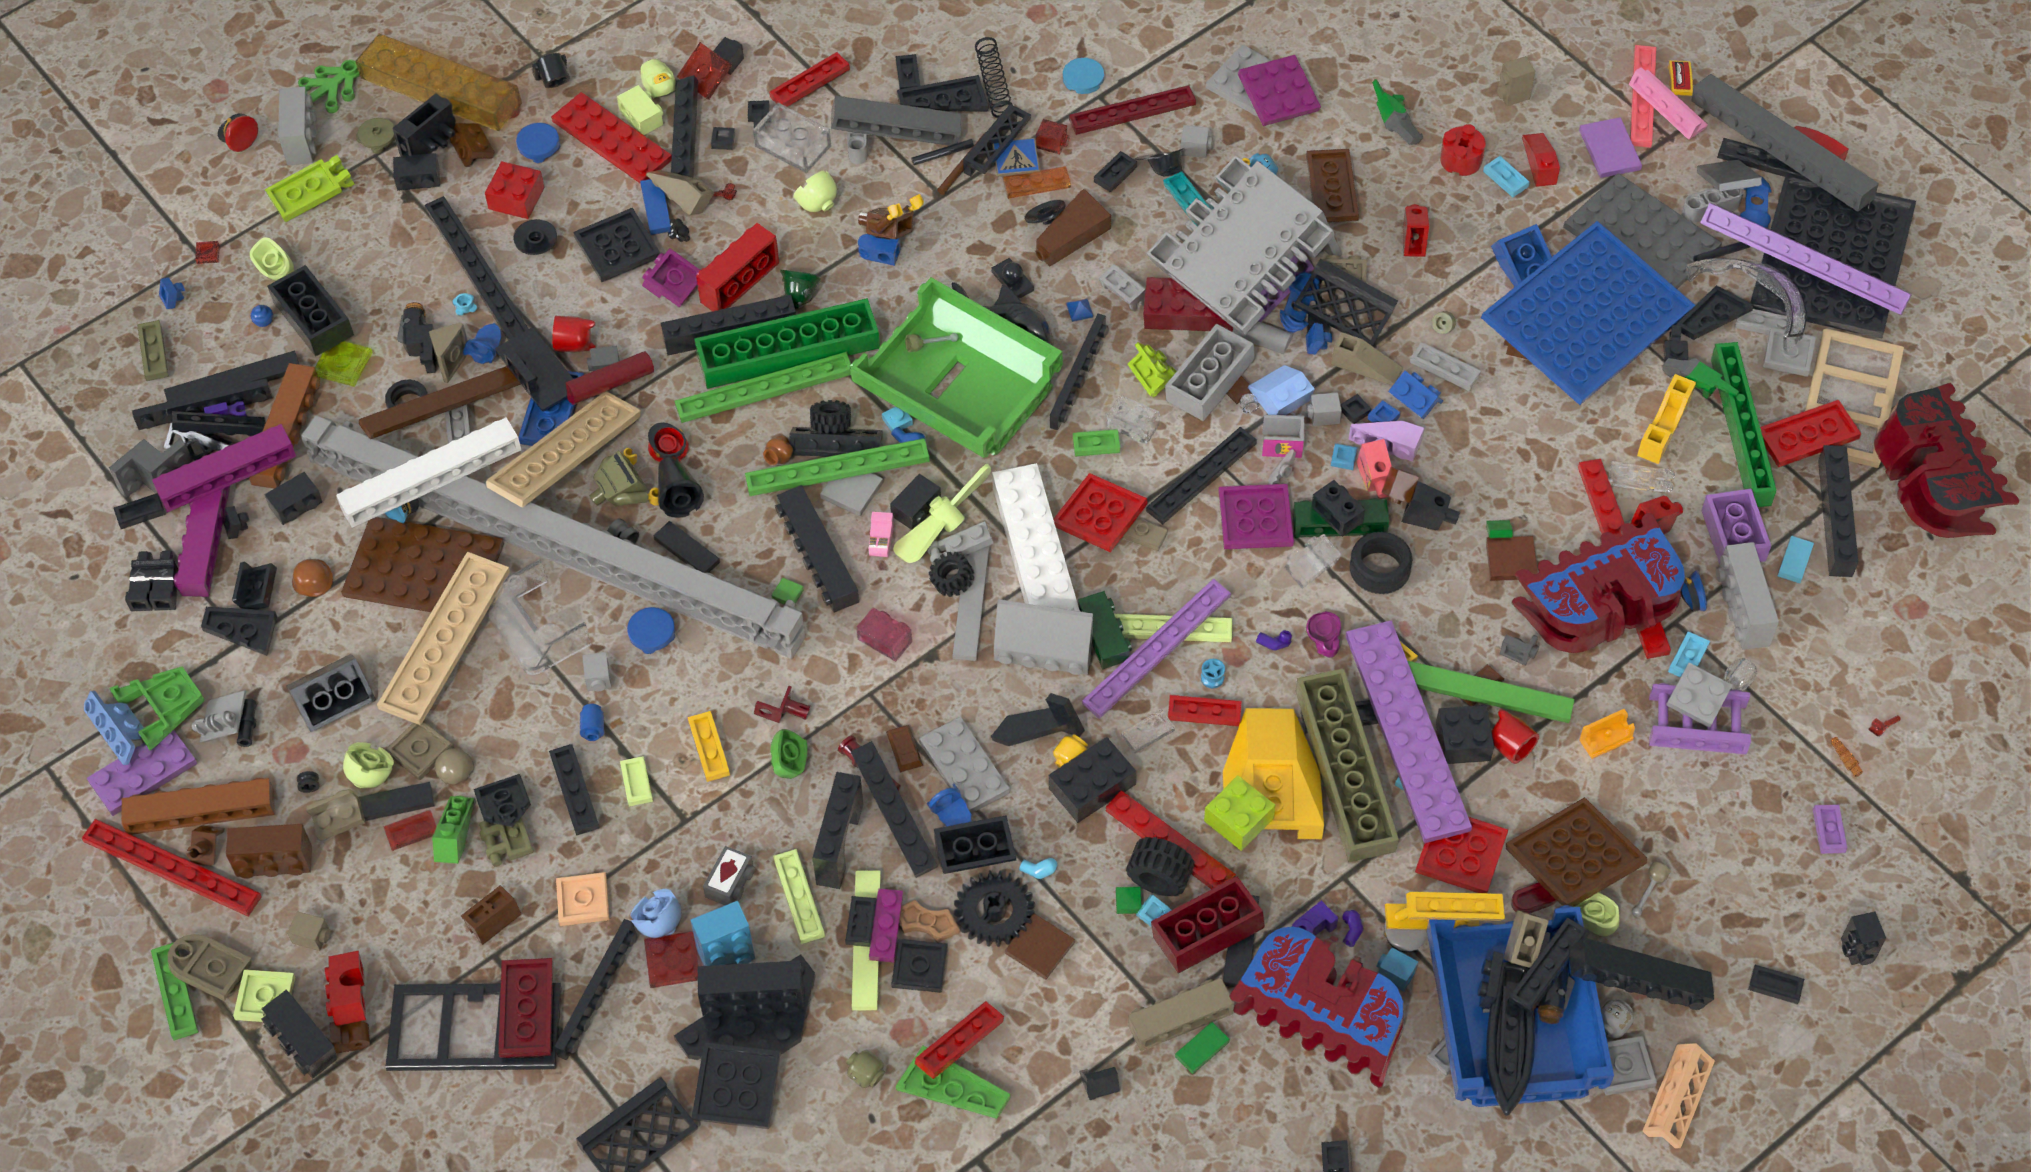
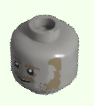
(1616, 1018)

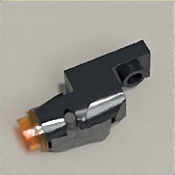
(415, 335)
(1557, 997)

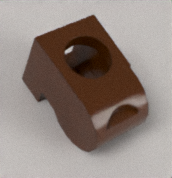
(349, 1036)

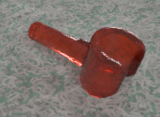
(728, 192)
(1879, 727)

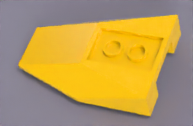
(1279, 764)

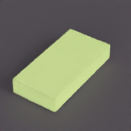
(636, 781)

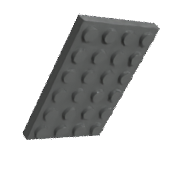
(1645, 226)

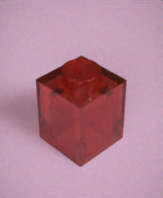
(1052, 136)

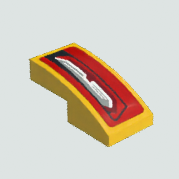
(1680, 77)

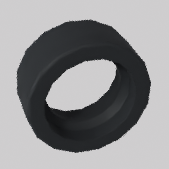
(402, 388)

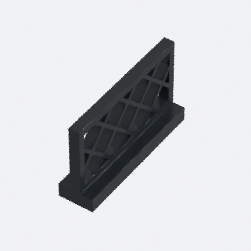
(1350, 286)
(629, 1112)

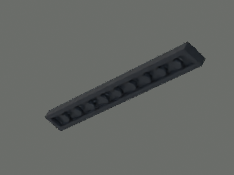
(476, 268)

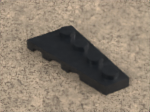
(949, 95)

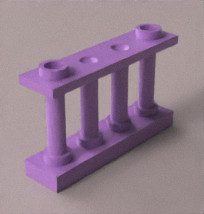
(1697, 739)

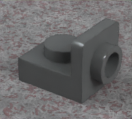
(1518, 650)

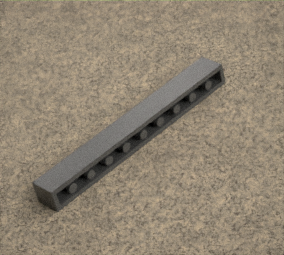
(1784, 142)

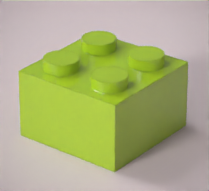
(1239, 813)

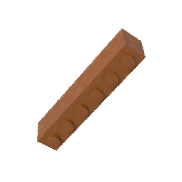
(290, 410)
(197, 806)

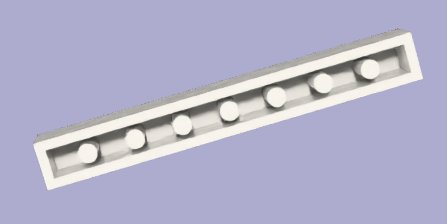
(428, 472)

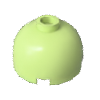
(817, 193)
(367, 766)

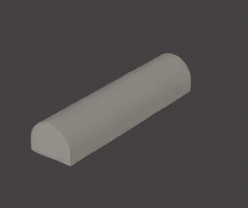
(1268, 337)

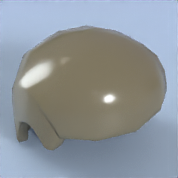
(453, 766)

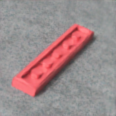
(1642, 111)

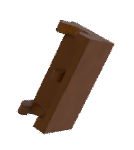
(491, 914)

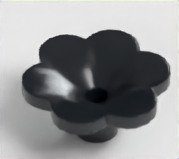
(678, 230)

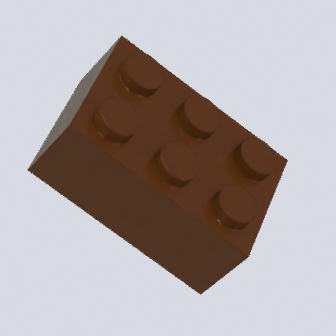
(269, 850)

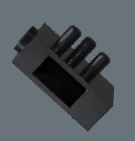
(426, 127)

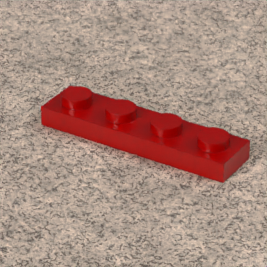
(810, 80)
(959, 1040)

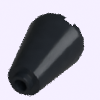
(677, 489)

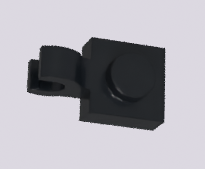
(757, 111)
(1675, 347)

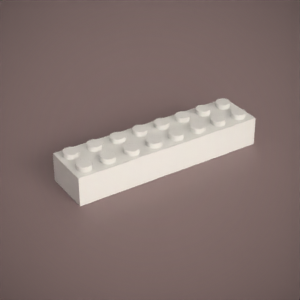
(1033, 538)

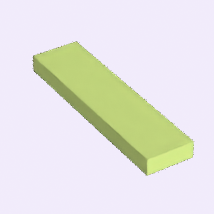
(798, 896)

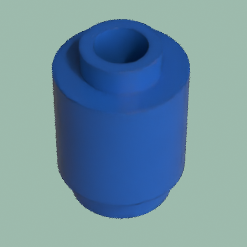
(591, 722)

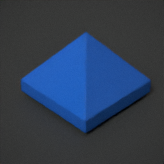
(1079, 310)

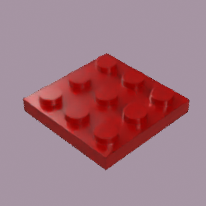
(1100, 512)
(1466, 858)

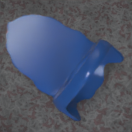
(484, 344)
(950, 807)

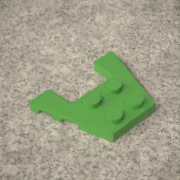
(171, 697)

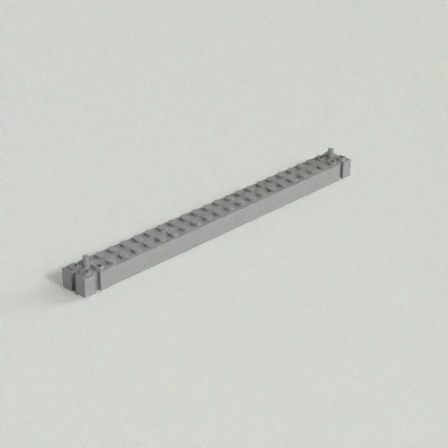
(572, 543)

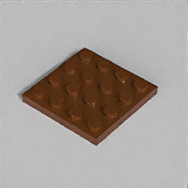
(1576, 853)

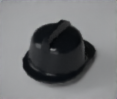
(1164, 163)

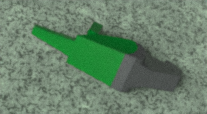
(1395, 115)
(1705, 377)

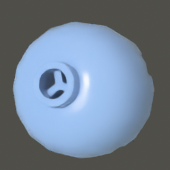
(657, 915)

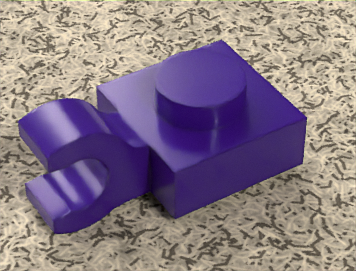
(224, 409)

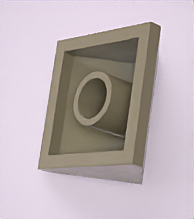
(448, 348)

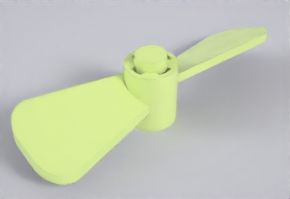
(943, 515)

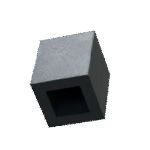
(731, 51)

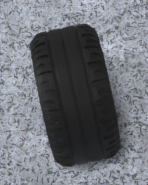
(1380, 543)

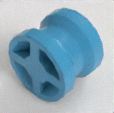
(1214, 667)

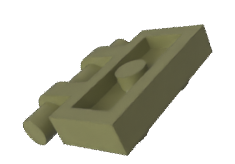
(514, 842)

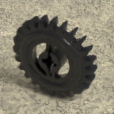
(996, 893)

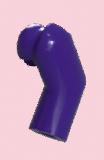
(1355, 925)

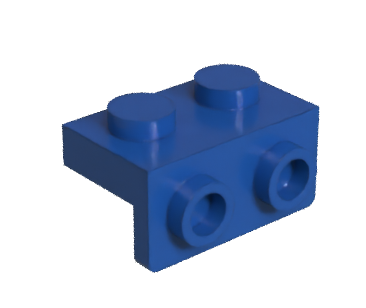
(1414, 394)

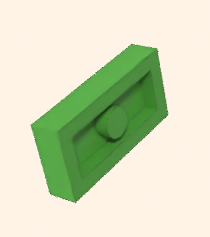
(1096, 442)

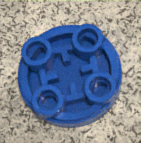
(538, 141)
(651, 629)

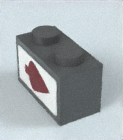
(729, 876)

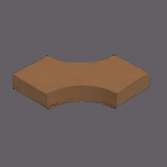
(935, 923)

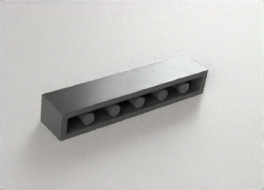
(895, 121)

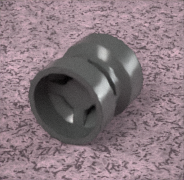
(620, 529)

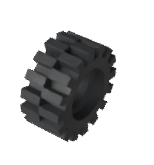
(830, 416)
(957, 582)

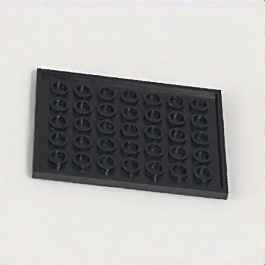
(1864, 239)

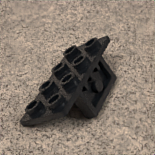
(535, 368)

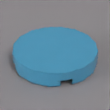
(1083, 75)

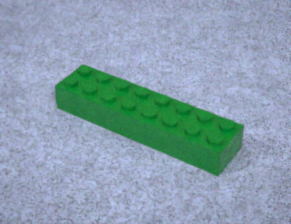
(786, 343)

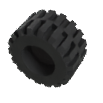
(1160, 866)

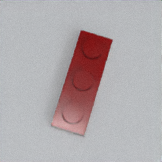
(1204, 710)

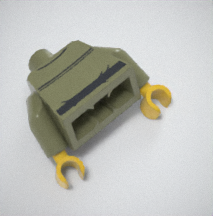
(621, 482)

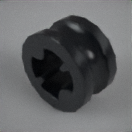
(308, 782)

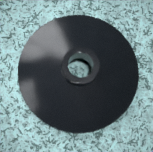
(1045, 212)
(535, 237)

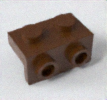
(471, 143)

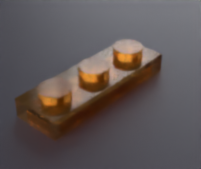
(1037, 182)

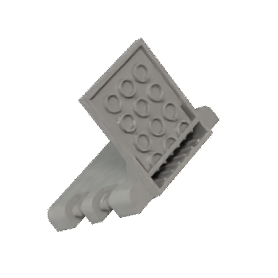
(1244, 243)

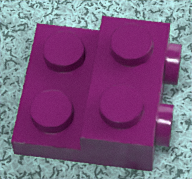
(671, 277)

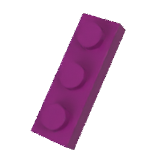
(886, 925)

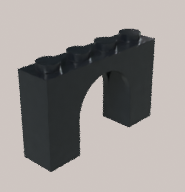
(842, 809)

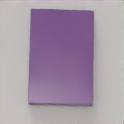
(1610, 147)

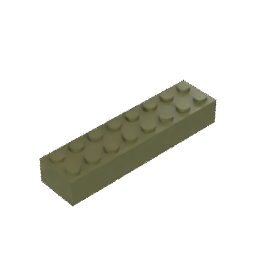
(1346, 765)

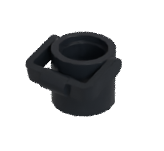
(551, 70)

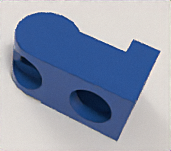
(879, 249)

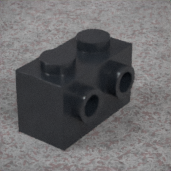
(1338, 508)
(1863, 938)

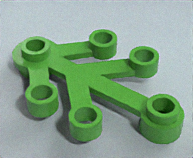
(346, 72)

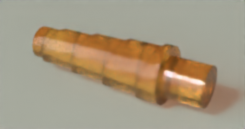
(1847, 758)

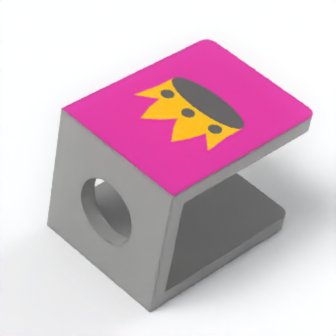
(1283, 426)

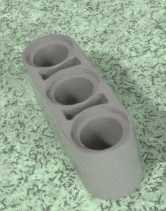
(857, 147)
(1697, 203)

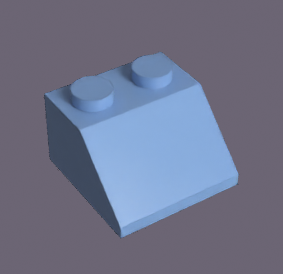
(1282, 391)

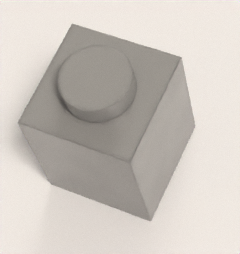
(1195, 141)
(1324, 409)
(596, 671)

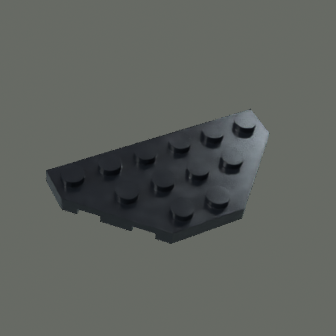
(771, 1032)

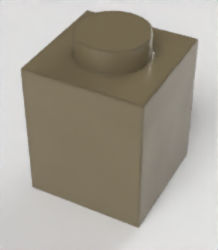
(308, 931)

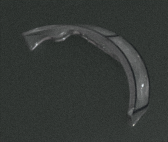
(1771, 279)

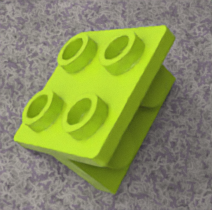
(1151, 369)

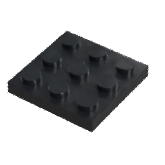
(616, 244)
(736, 1085)

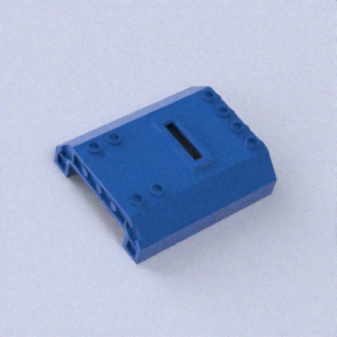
(1567, 1054)

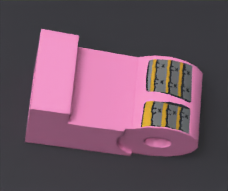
(881, 534)

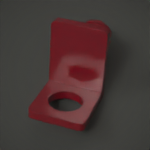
(787, 706)

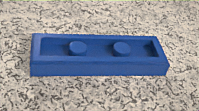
(655, 208)

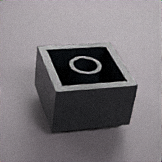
(1465, 734)

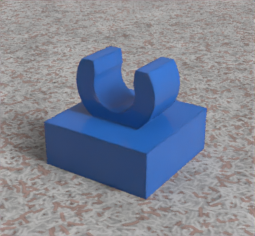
(170, 292)
(1317, 339)

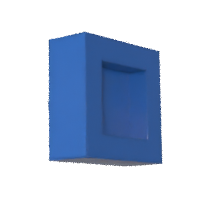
(1383, 413)

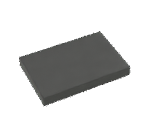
(1729, 175)

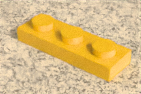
(708, 746)

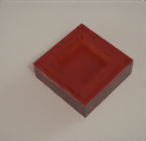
(207, 252)

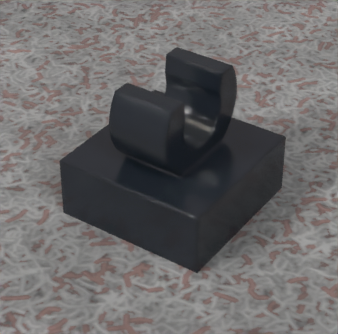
(234, 522)

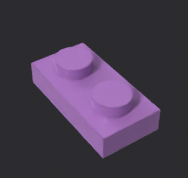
(1829, 829)

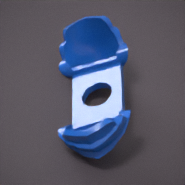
(1758, 213)
(1291, 319)

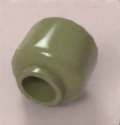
(865, 1068)

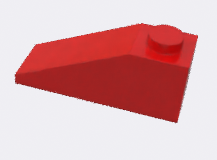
(1541, 159)

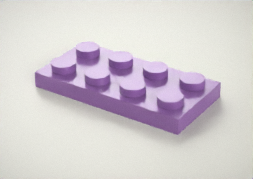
(144, 773)

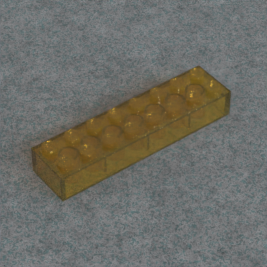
(423, 74)

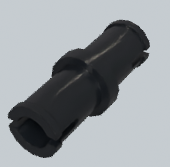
(247, 723)

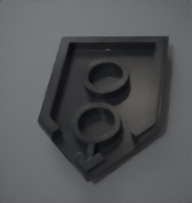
(503, 800)

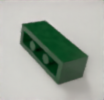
(1108, 639)

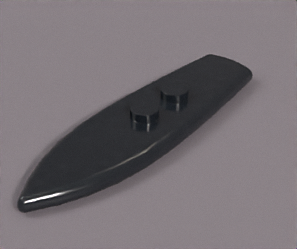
(1509, 1041)

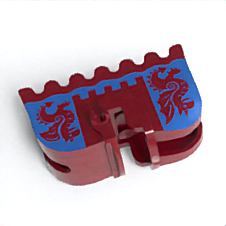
(1604, 589)
(1294, 985)

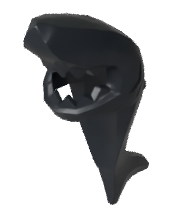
(1018, 313)

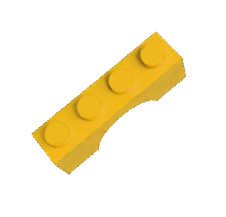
(1667, 419)

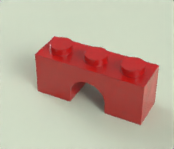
(344, 988)

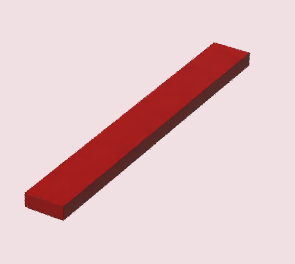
(171, 867)

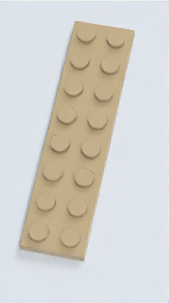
(563, 449)
(443, 638)

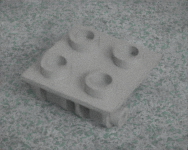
(221, 717)

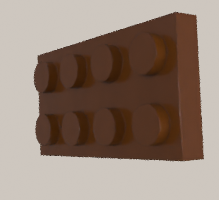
(1333, 184)

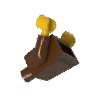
(891, 221)

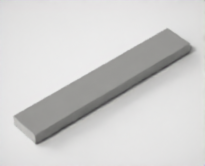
(971, 608)

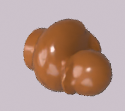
(778, 450)

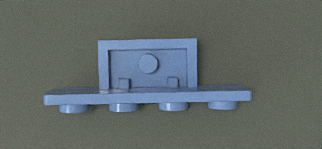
(115, 724)

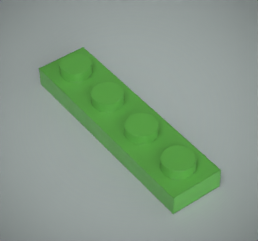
(174, 996)

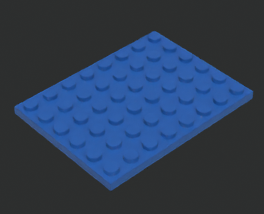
(1587, 312)

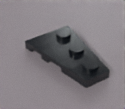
(1713, 312)
(241, 626)

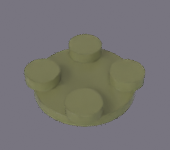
(376, 134)

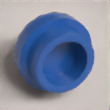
(261, 315)

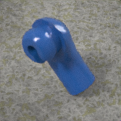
(902, 437)

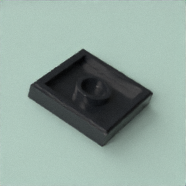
(919, 965)

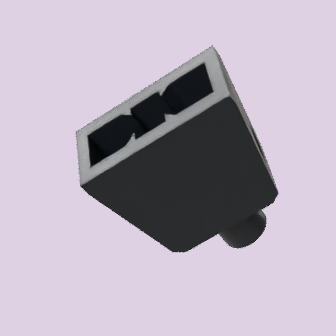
(1429, 508)

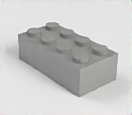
(1209, 372)
(1747, 596)

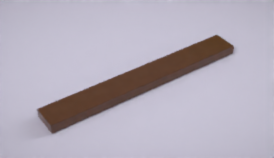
(438, 402)

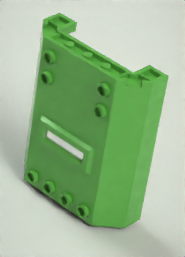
(992, 395)

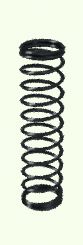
(982, 53)

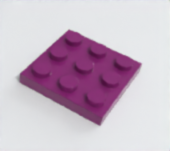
(1279, 90)
(1255, 516)

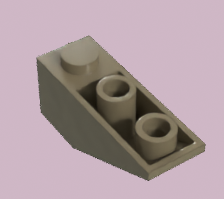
(686, 191)
(1362, 358)

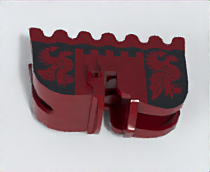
(1940, 465)

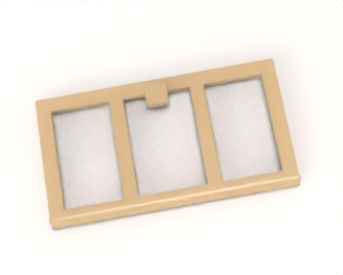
(1864, 380)

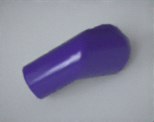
(1276, 643)

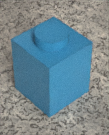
(1397, 968)

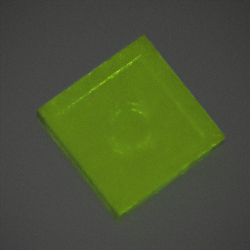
(343, 363)

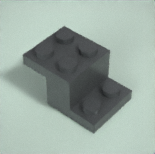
(147, 463)

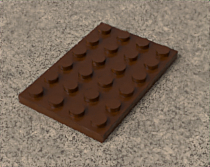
(411, 562)

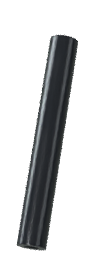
(942, 152)
(1721, 251)

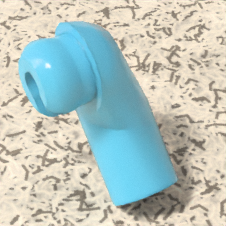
(1040, 869)

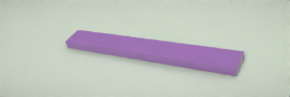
(1156, 648)

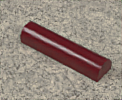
(609, 377)

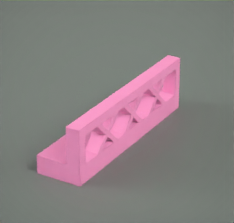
(1667, 103)

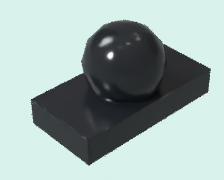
(1012, 276)

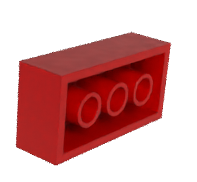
(738, 268)

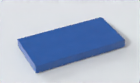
(539, 423)

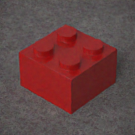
(514, 190)

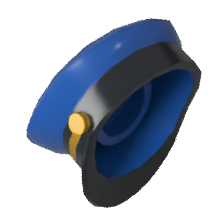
(1694, 593)

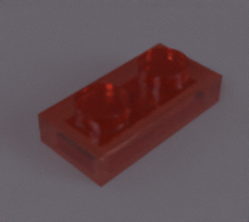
(410, 830)

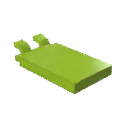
(309, 187)

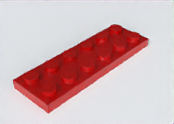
(611, 137)

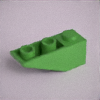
(452, 830)

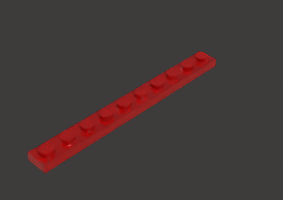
(1610, 520)

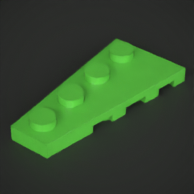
(955, 1088)

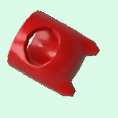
(572, 334)
(1511, 734)

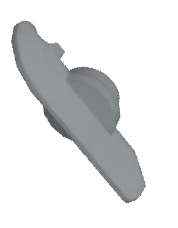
(1283, 469)

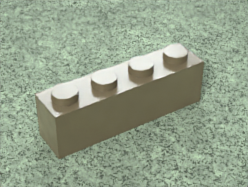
(1180, 1013)

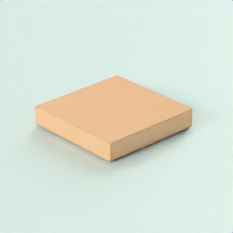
(582, 899)

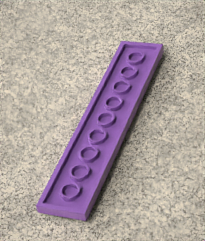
(1408, 732)

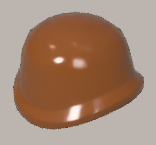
(312, 578)

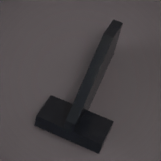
(1039, 723)

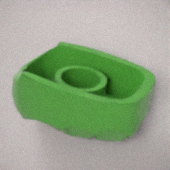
(788, 754)

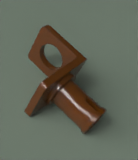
(204, 845)

